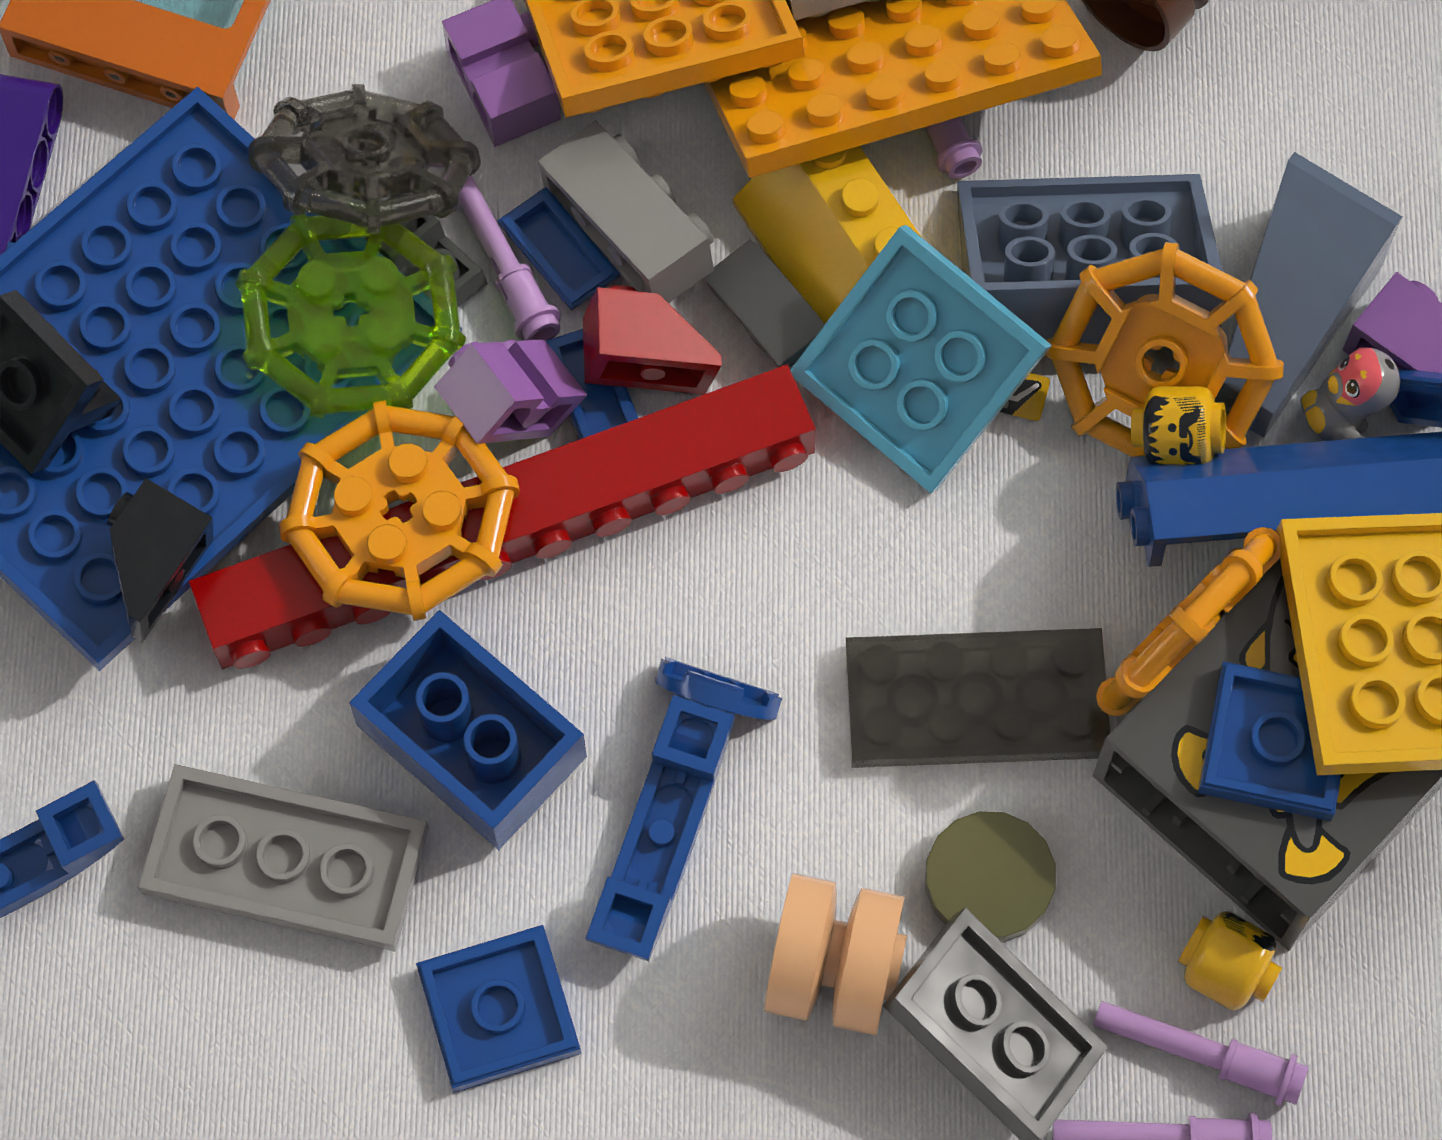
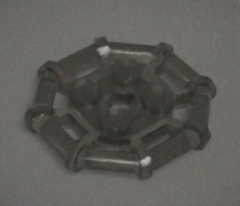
(364, 158)

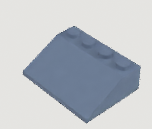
(1037, 235)

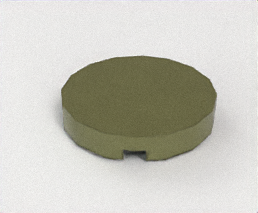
(994, 870)

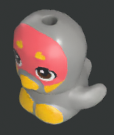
(1350, 393)

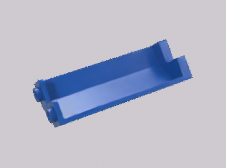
(1278, 482)

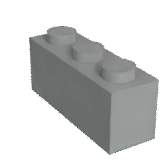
(628, 212)

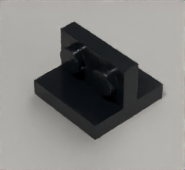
(43, 386)

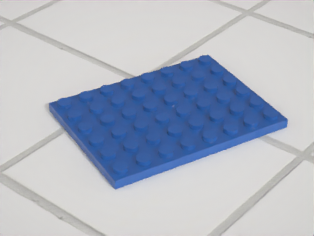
(147, 293)

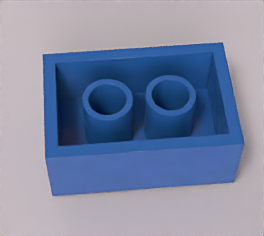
(469, 729)

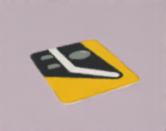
(1029, 398)

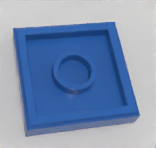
(1263, 746)
(498, 1008)

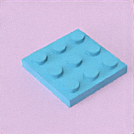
(919, 358)

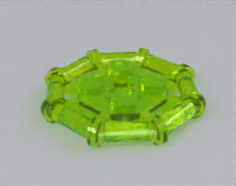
(325, 338)

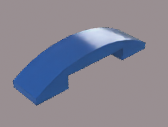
(662, 829)
(56, 846)

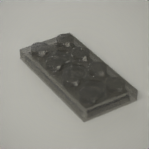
(975, 697)

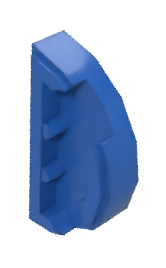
(717, 690)

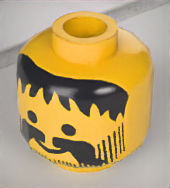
(1179, 425)
(1230, 960)

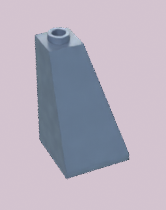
(1310, 274)

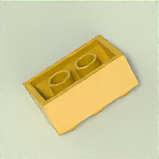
(822, 223)

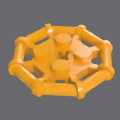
(1154, 323)
(389, 476)
(1189, 622)

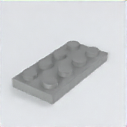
(284, 857)

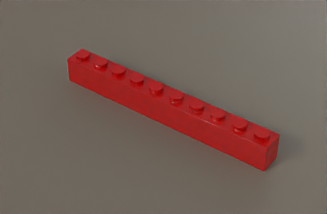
(562, 498)

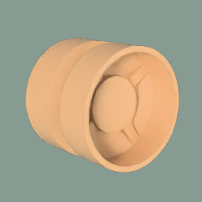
(852, 957)

